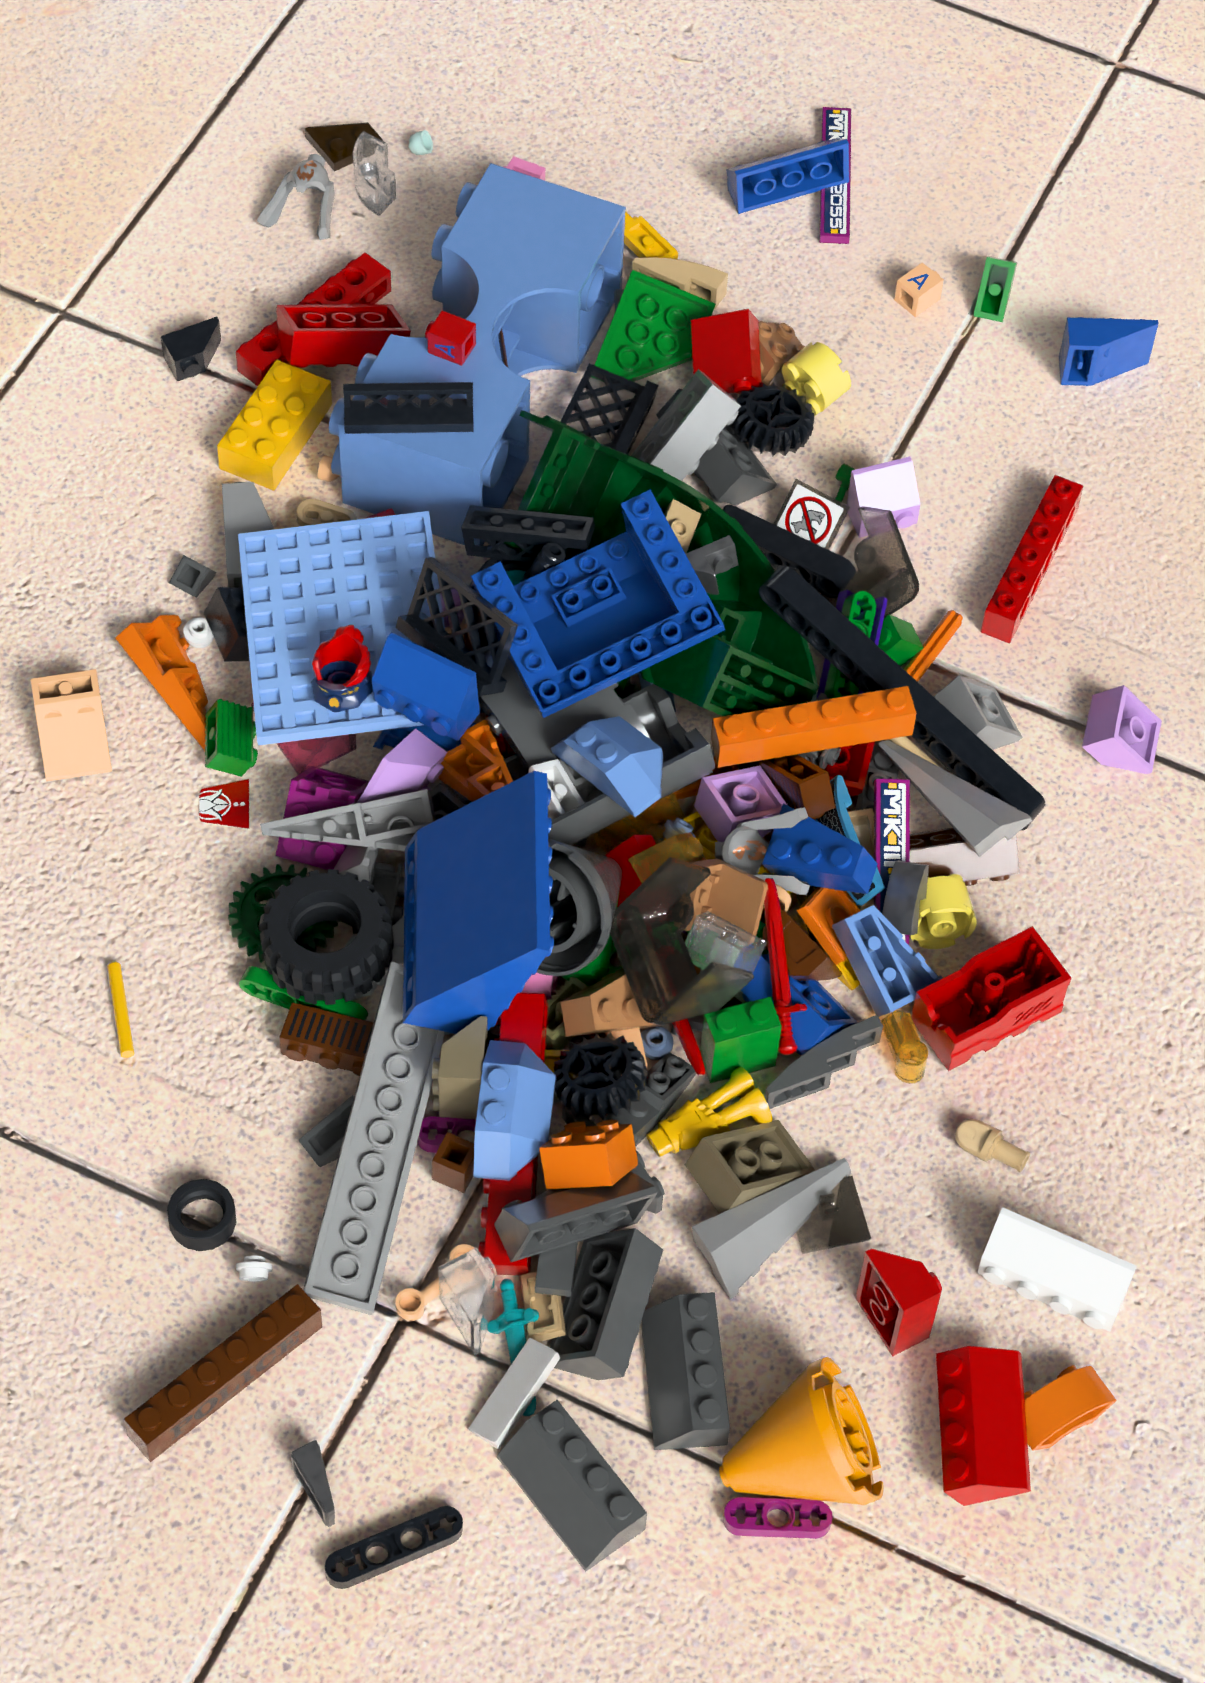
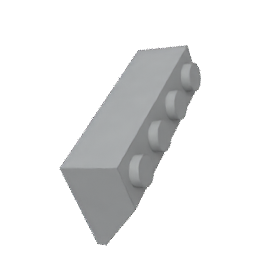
(688, 427)

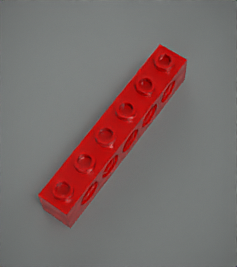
(360, 282)
(1032, 559)

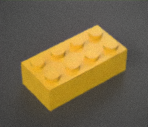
(274, 425)

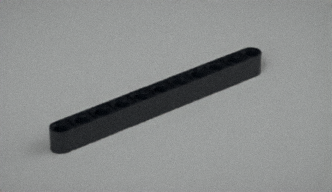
(875, 671)

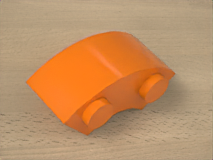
(1065, 1405)

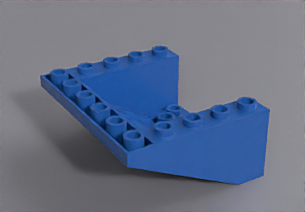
(603, 610)
(477, 907)

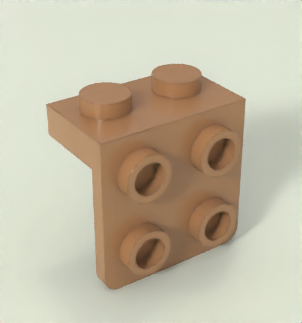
(776, 348)
(730, 895)

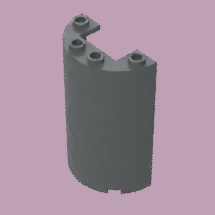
(685, 760)

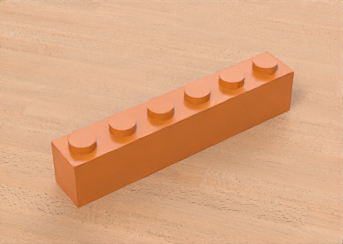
(812, 726)

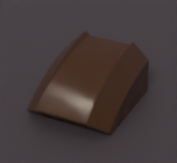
(804, 957)

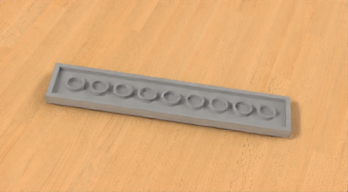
(374, 1156)

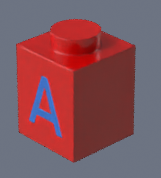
(451, 337)

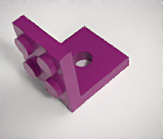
(314, 792)

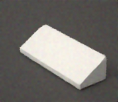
(514, 1393)

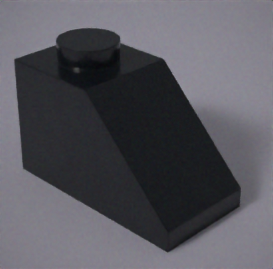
(191, 348)

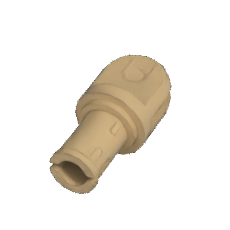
(988, 1143)

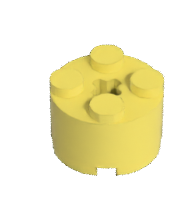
(816, 375)
(944, 913)

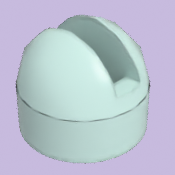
(421, 143)

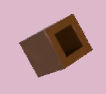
(454, 1163)

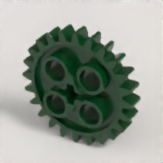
(247, 911)

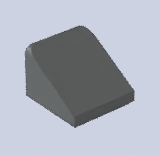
(191, 576)

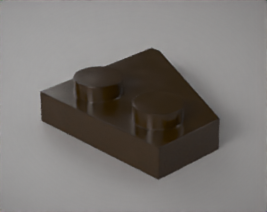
(337, 142)

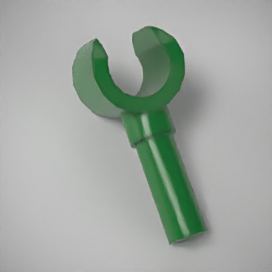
(843, 475)

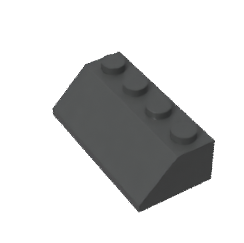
(730, 467)
(572, 1215)
(607, 1303)
(685, 1373)
(572, 1486)

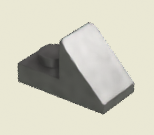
(712, 560)

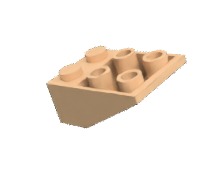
(71, 725)

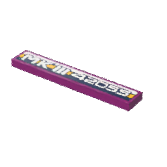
(836, 199)
(891, 830)

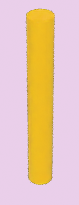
(120, 1009)

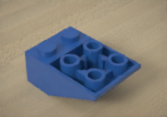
(1104, 348)

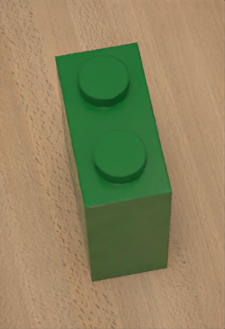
(741, 1037)

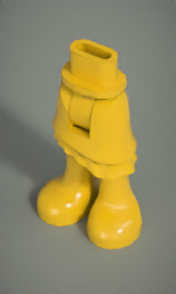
(698, 1120)

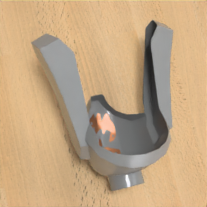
(304, 175)
(747, 849)

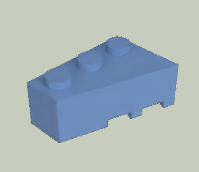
(883, 960)

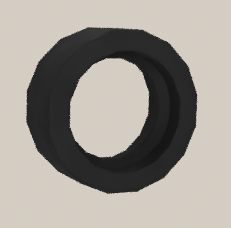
(199, 1190)

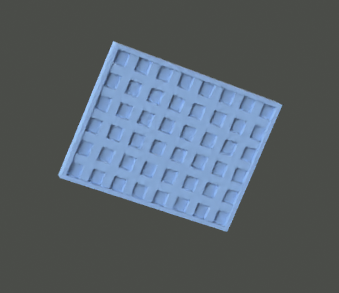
(303, 589)

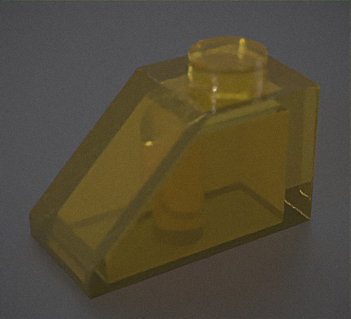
(681, 847)

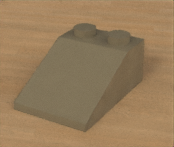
(746, 1163)

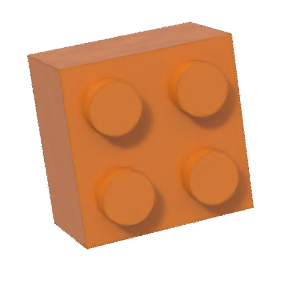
(588, 1155)

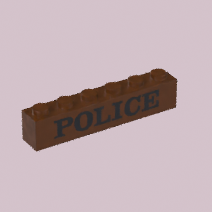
(223, 1373)

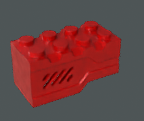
(991, 998)

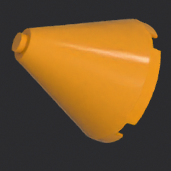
(808, 1444)

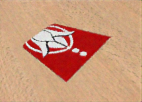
(225, 804)

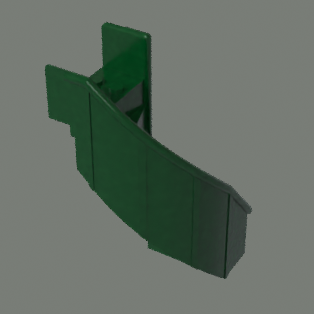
(758, 656)

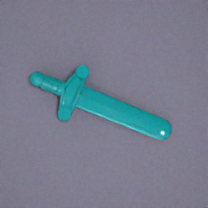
(513, 1322)

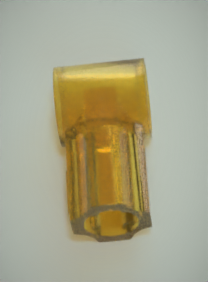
(904, 1046)

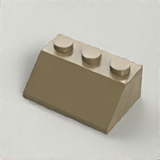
(459, 1071)

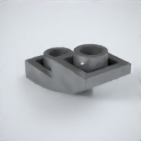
(903, 895)

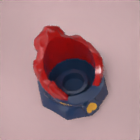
(342, 671)

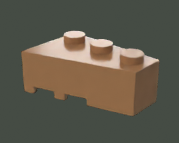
(603, 1008)

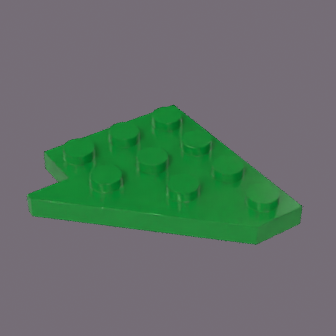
(650, 328)

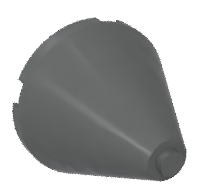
(583, 907)

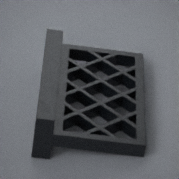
(632, 418)
(430, 632)

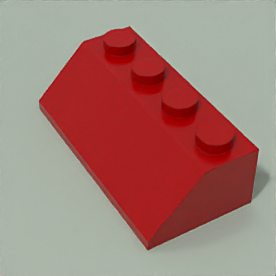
(336, 332)
(982, 1424)

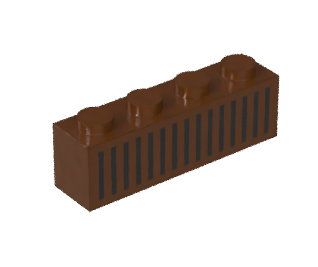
(799, 783)
(325, 1038)

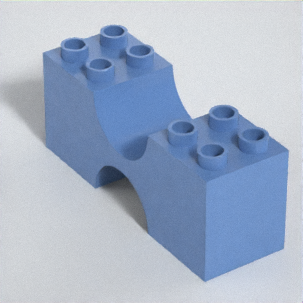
(517, 262)

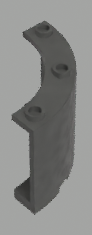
(533, 736)

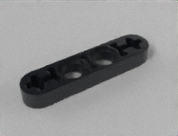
(391, 1542)

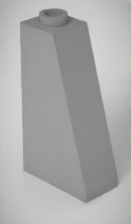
(242, 514)

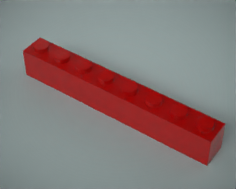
(527, 1024)

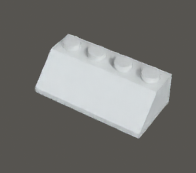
(1056, 1270)

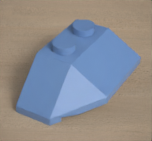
(615, 761)
(511, 1110)

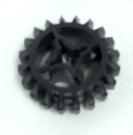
(791, 421)
(591, 1076)

